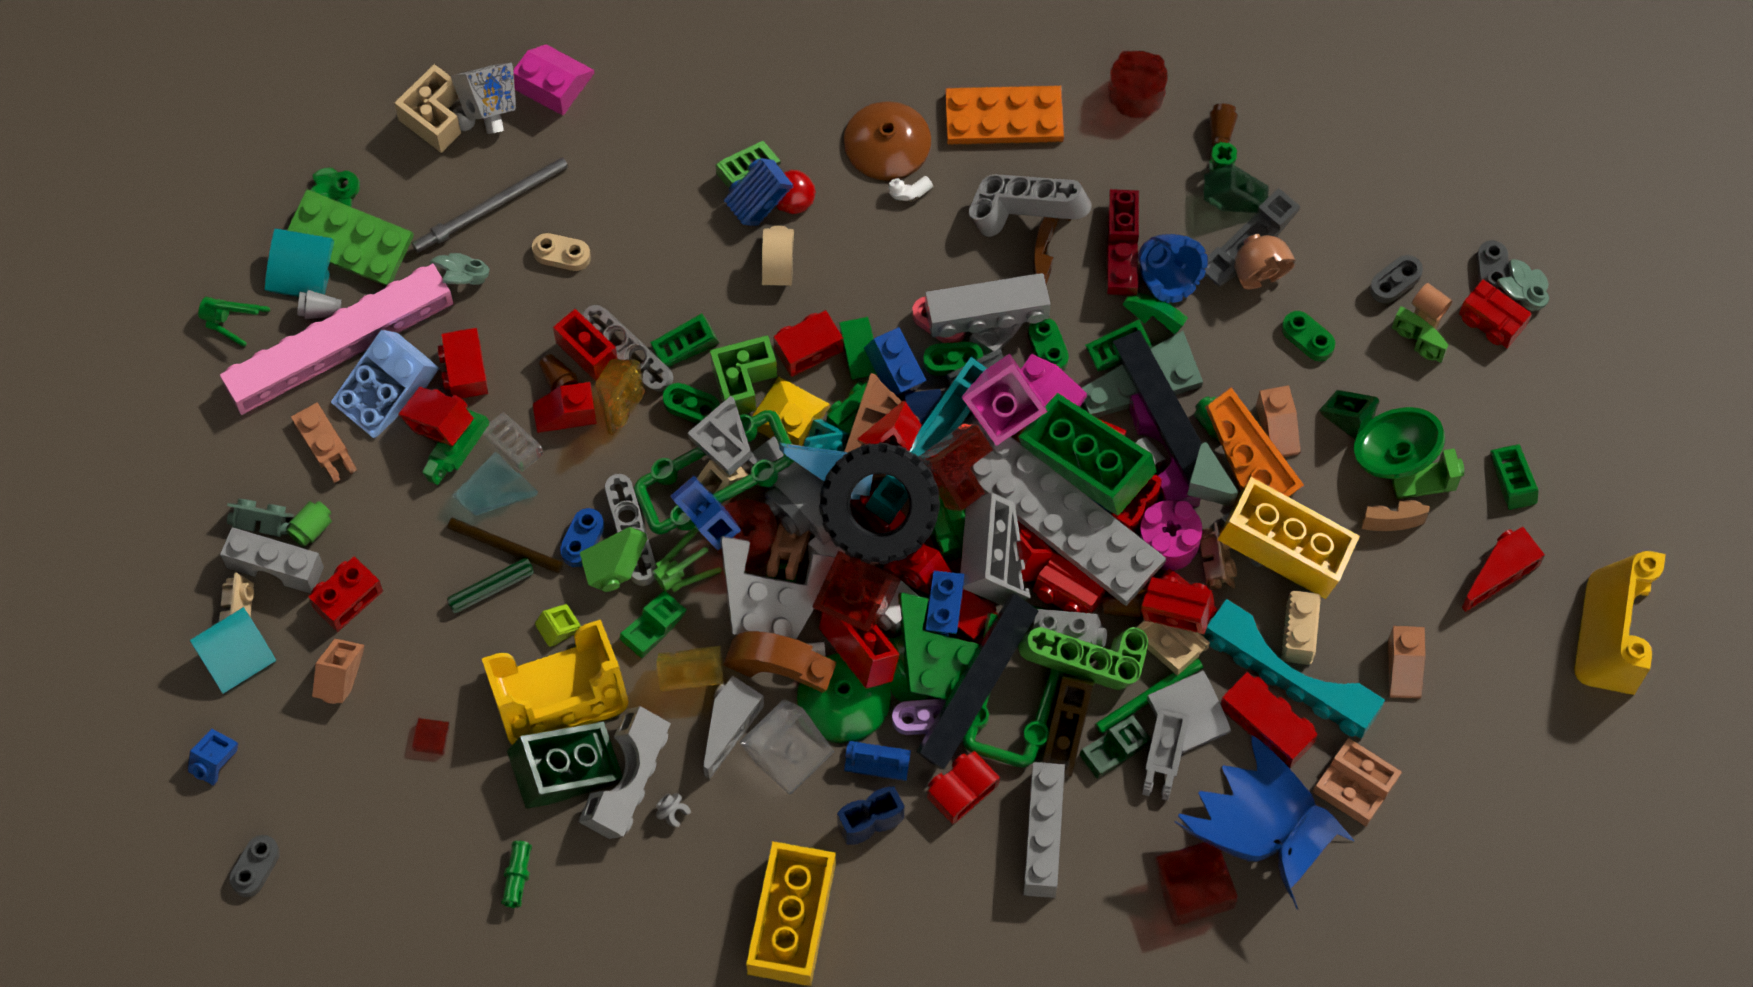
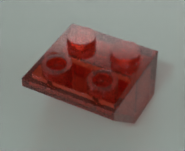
(1195, 883)

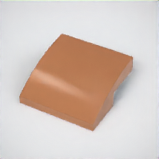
(1357, 782)

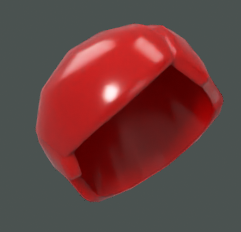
(800, 196)

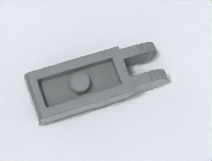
(1166, 749)

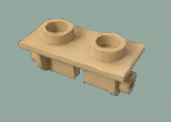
(236, 594)

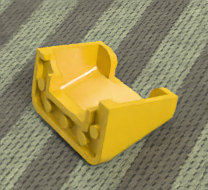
(1605, 650)
(559, 689)

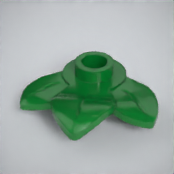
(330, 182)

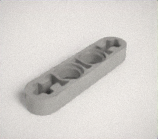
(629, 346)
(616, 508)

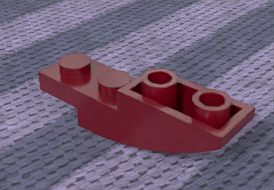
(1123, 242)

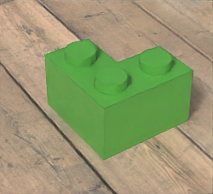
(740, 366)

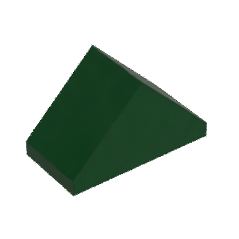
(1350, 411)

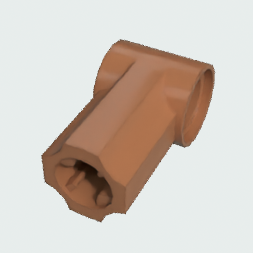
(1431, 304)

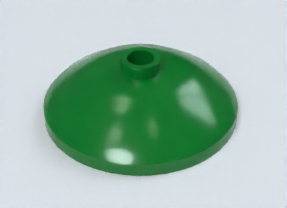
(1399, 443)
(846, 715)

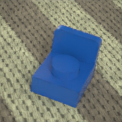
(210, 755)

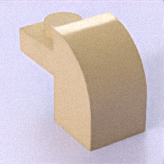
(777, 256)

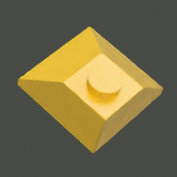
(795, 408)

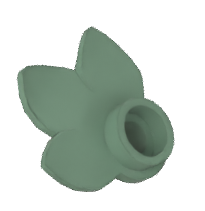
(461, 269)
(1526, 285)

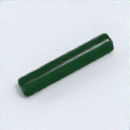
(490, 585)

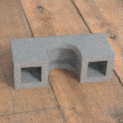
(254, 553)

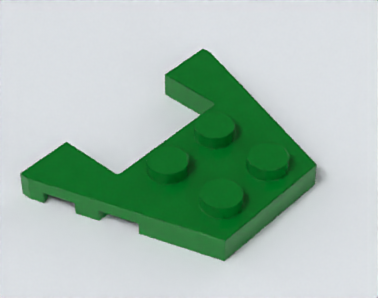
(930, 659)

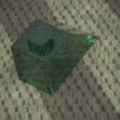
(1234, 190)

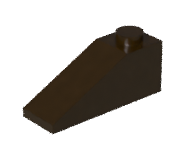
(1068, 721)

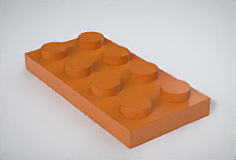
(1004, 115)

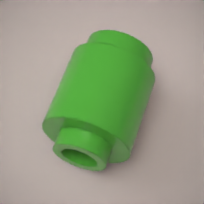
(309, 523)

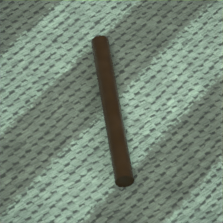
(505, 545)

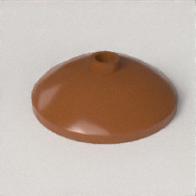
(887, 154)

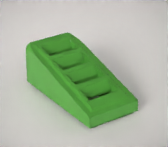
(725, 167)

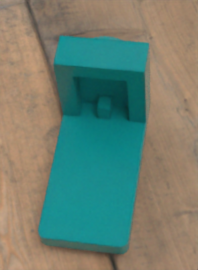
(826, 436)

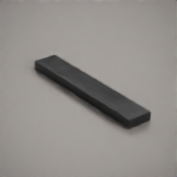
(1159, 401)
(977, 681)

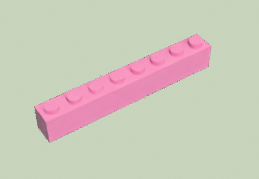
(335, 338)

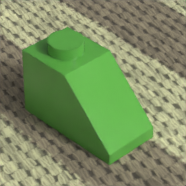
(613, 559)

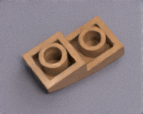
(1407, 515)

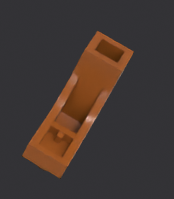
(774, 653)

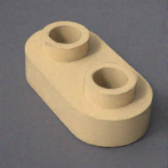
(559, 253)

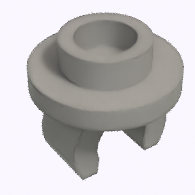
(667, 807)

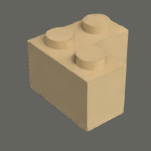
(426, 108)

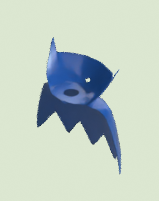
(1264, 809)

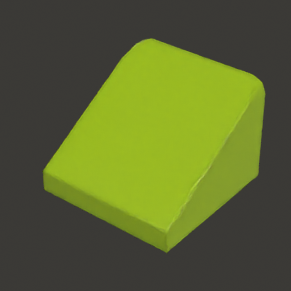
(557, 624)

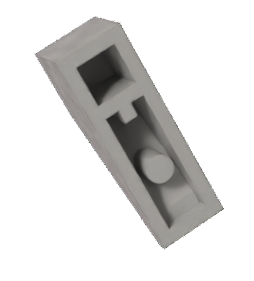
(732, 714)

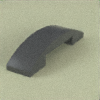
(1270, 220)

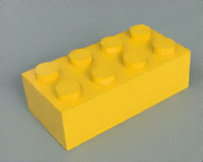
(1288, 538)
(791, 913)

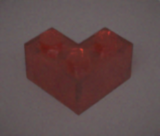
(951, 465)

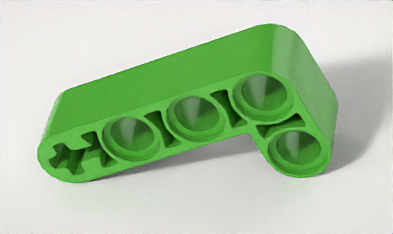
(1081, 651)

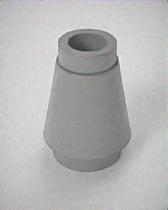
(317, 305)

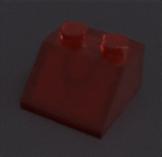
(856, 592)

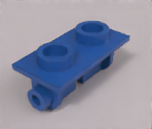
(945, 602)
(877, 760)

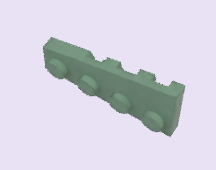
(1114, 389)

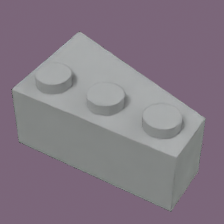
(991, 550)

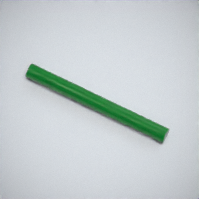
(1141, 700)

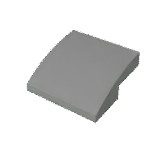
(1194, 697)

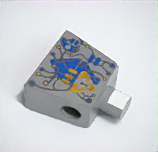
(487, 94)

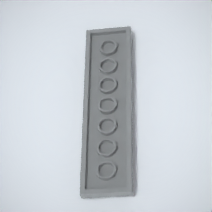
(1067, 519)

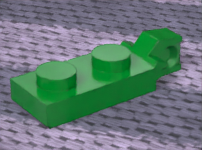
(447, 458)

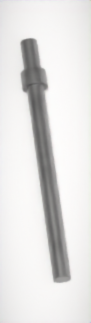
(441, 232)

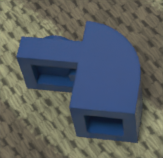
(705, 512)

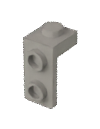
(1074, 624)

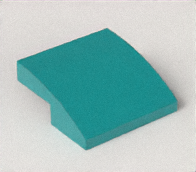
(298, 263)
(233, 650)

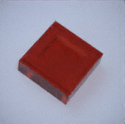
(431, 736)

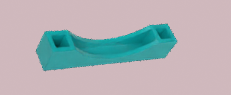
(944, 419)
(1345, 704)

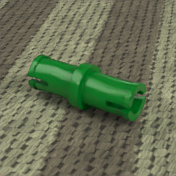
(516, 874)

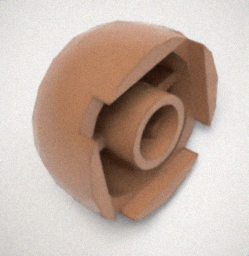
(1262, 259)

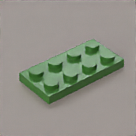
(360, 240)

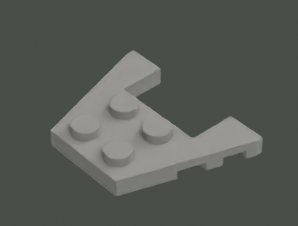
(767, 602)

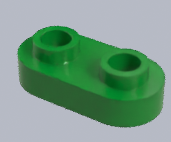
(1306, 336)
(1048, 342)
(951, 355)
(693, 402)

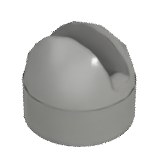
(464, 123)

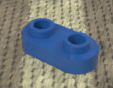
(581, 535)

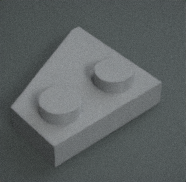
(723, 437)

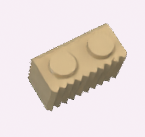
(1301, 627)

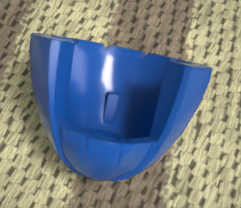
(1172, 266)

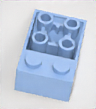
(383, 382)

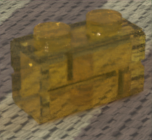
(690, 668)

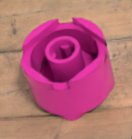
(1175, 519)

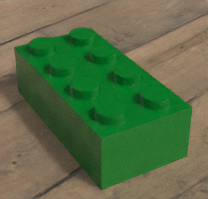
(1089, 454)

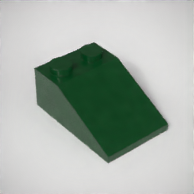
(563, 763)

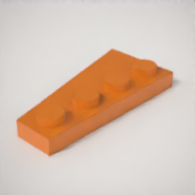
(1249, 447)

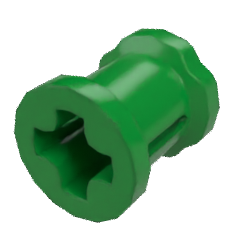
(1221, 155)

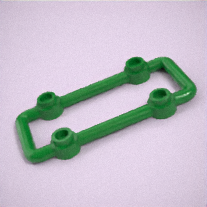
(666, 472)
(1035, 733)

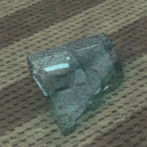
(493, 486)

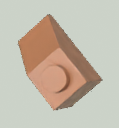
(1279, 419)
(1406, 661)
(337, 671)

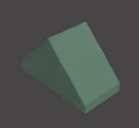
(1210, 479)

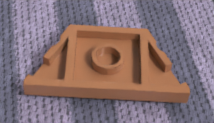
(874, 405)

